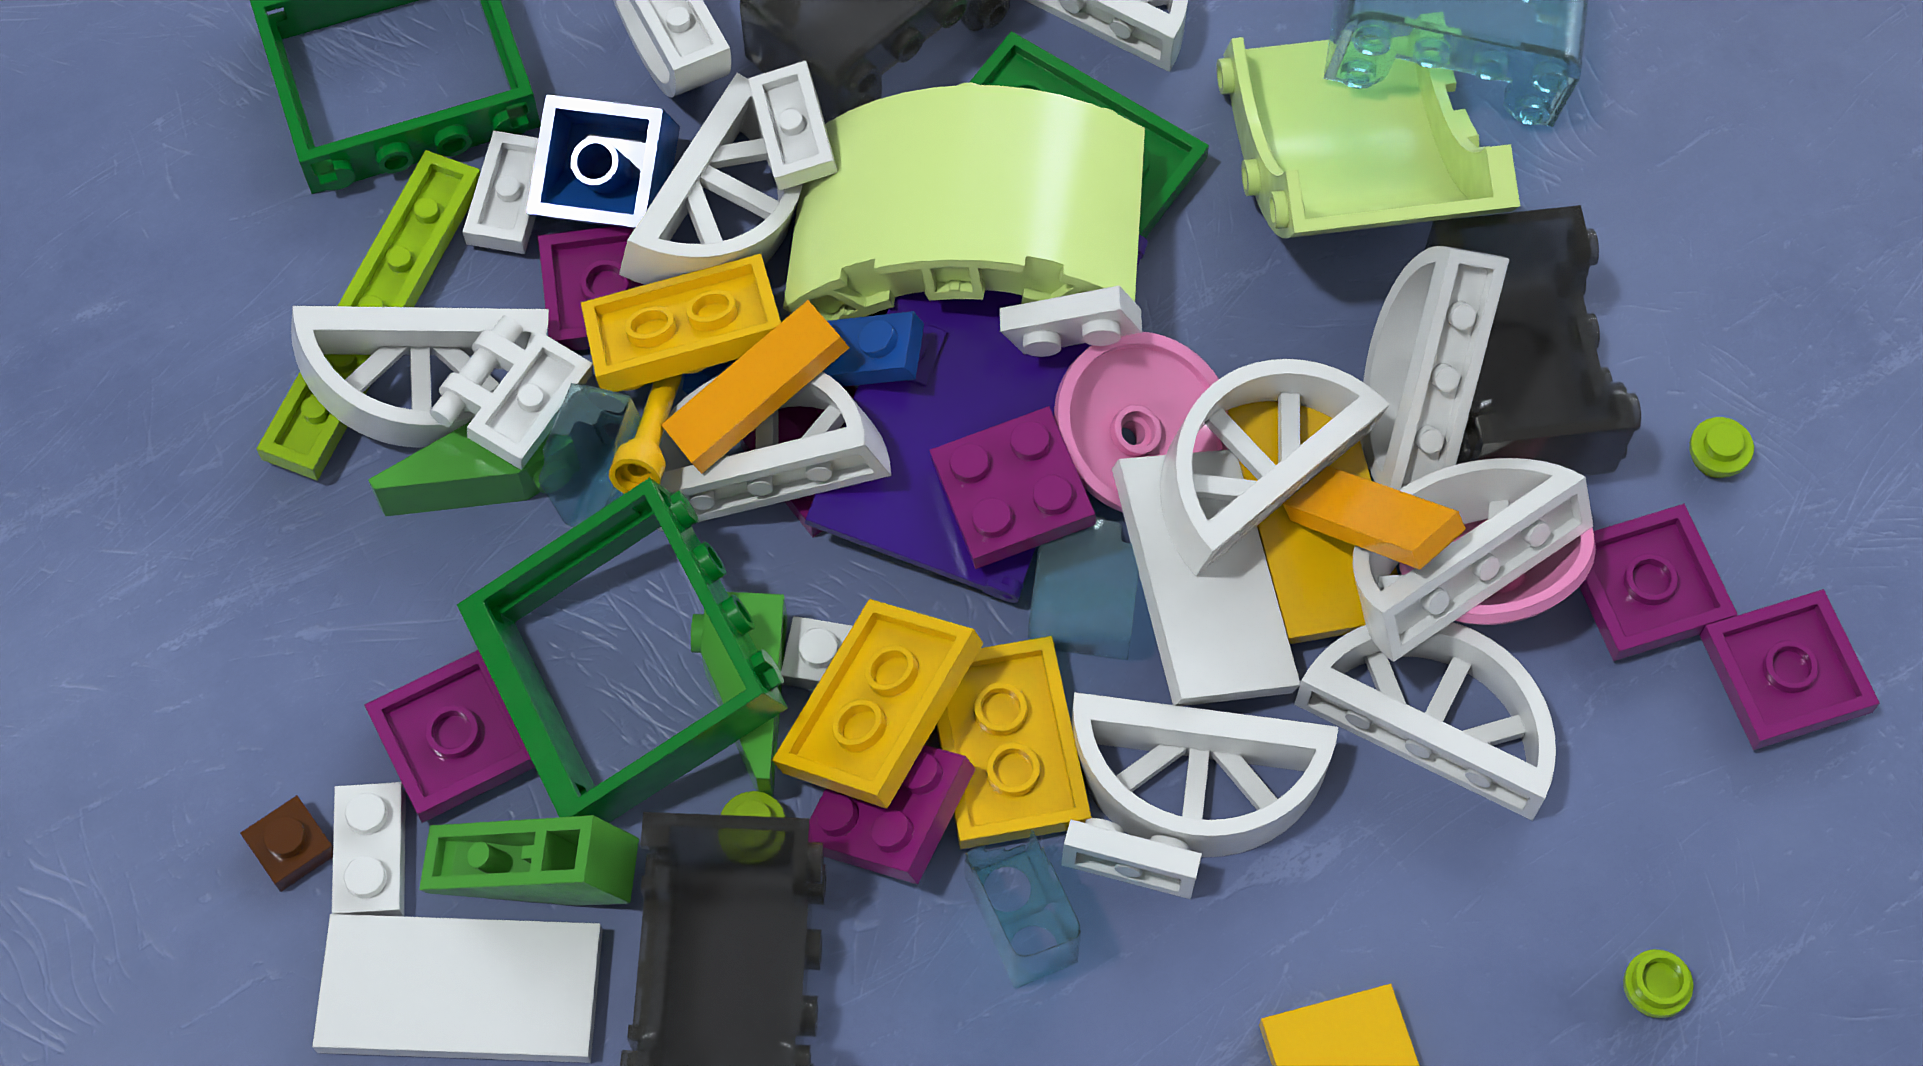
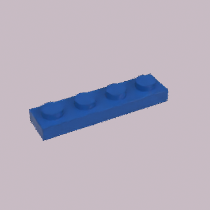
(878, 352)

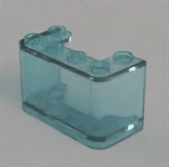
(1514, 41)

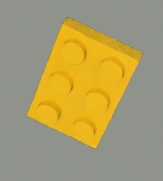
(679, 324)
(878, 702)
(1020, 740)

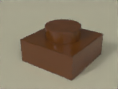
(288, 843)

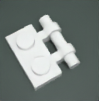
(526, 401)

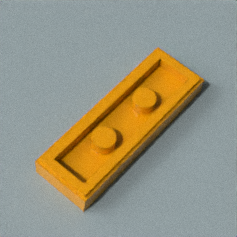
(755, 386)
(1375, 517)

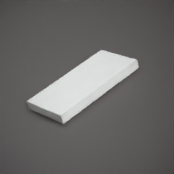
(1216, 629)
(458, 988)

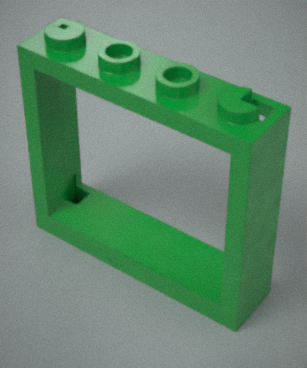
(403, 143)
(552, 569)

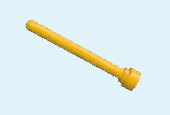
(642, 455)

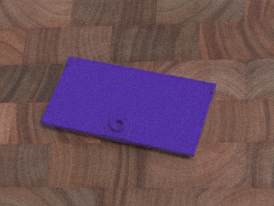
(963, 384)

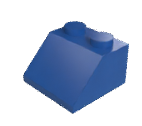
(600, 161)

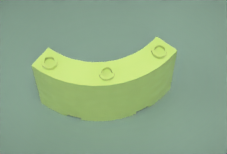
(1354, 156)
(968, 198)

